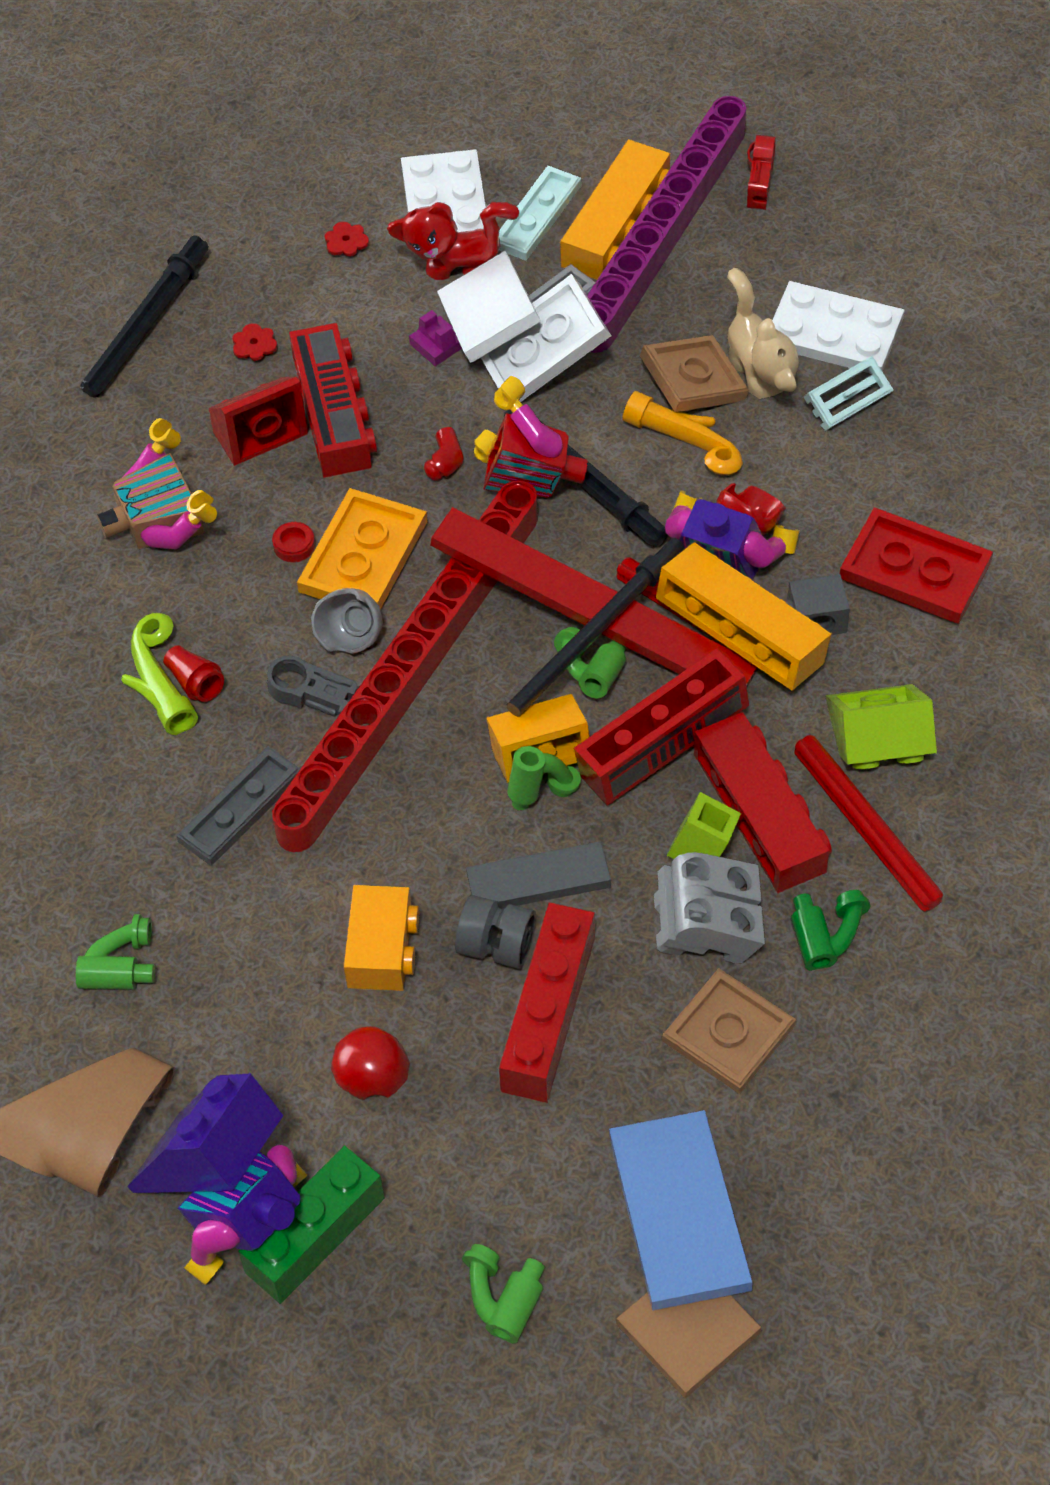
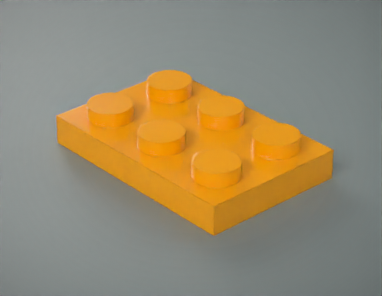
(363, 547)

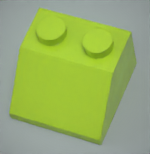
(882, 725)

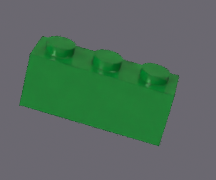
(327, 1213)

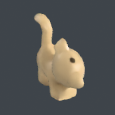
(758, 347)

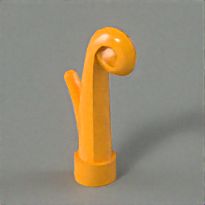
(722, 457)

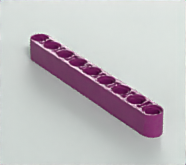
(667, 215)

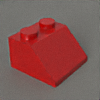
(260, 419)

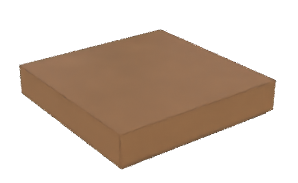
(694, 373)
(729, 1030)
(689, 1339)

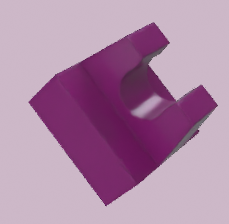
(435, 338)

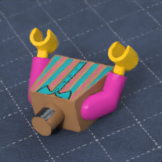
(155, 498)

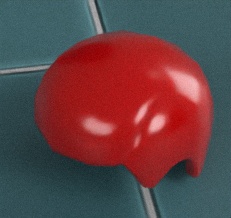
(756, 503)
(370, 1063)

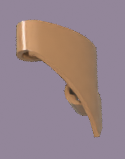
(83, 1118)

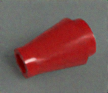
(196, 675)

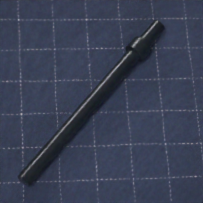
(646, 575)

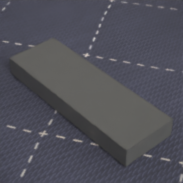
(238, 806)
(541, 875)

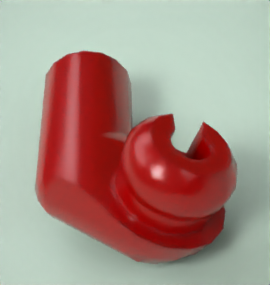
(447, 457)

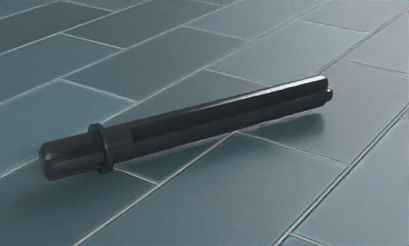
(179, 270)
(631, 513)

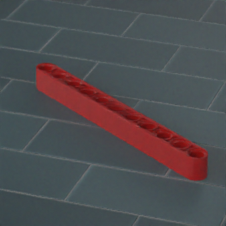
(426, 641)

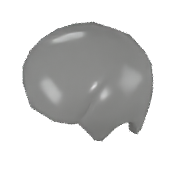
(347, 621)

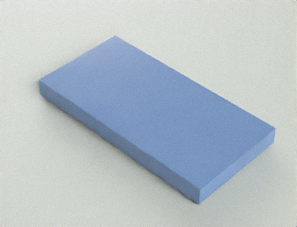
(679, 1210)

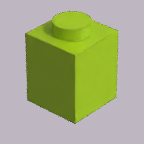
(705, 828)

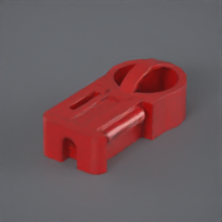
(760, 171)

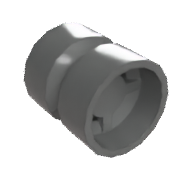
(480, 926)

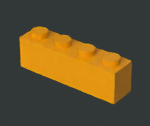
(613, 208)
(743, 616)

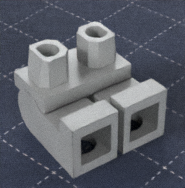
(706, 909)

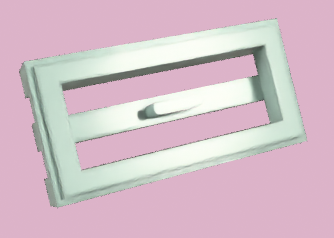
(822, 409)

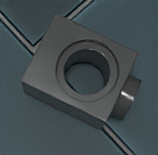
(821, 601)

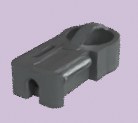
(320, 690)

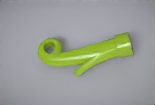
(172, 708)

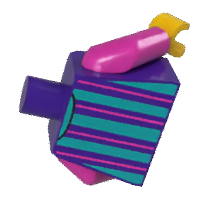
(728, 534)
(247, 1215)

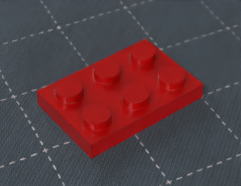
(916, 565)

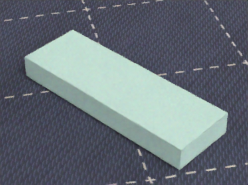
(538, 212)

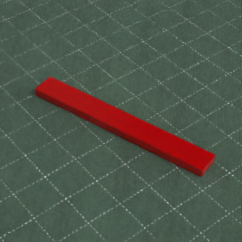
(574, 594)

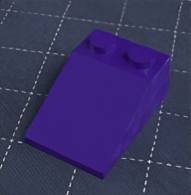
(211, 1139)

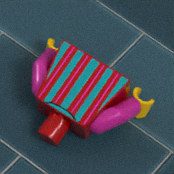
(525, 447)

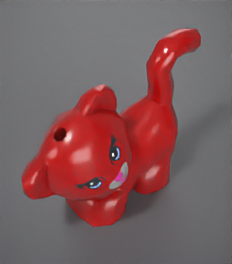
(434, 237)

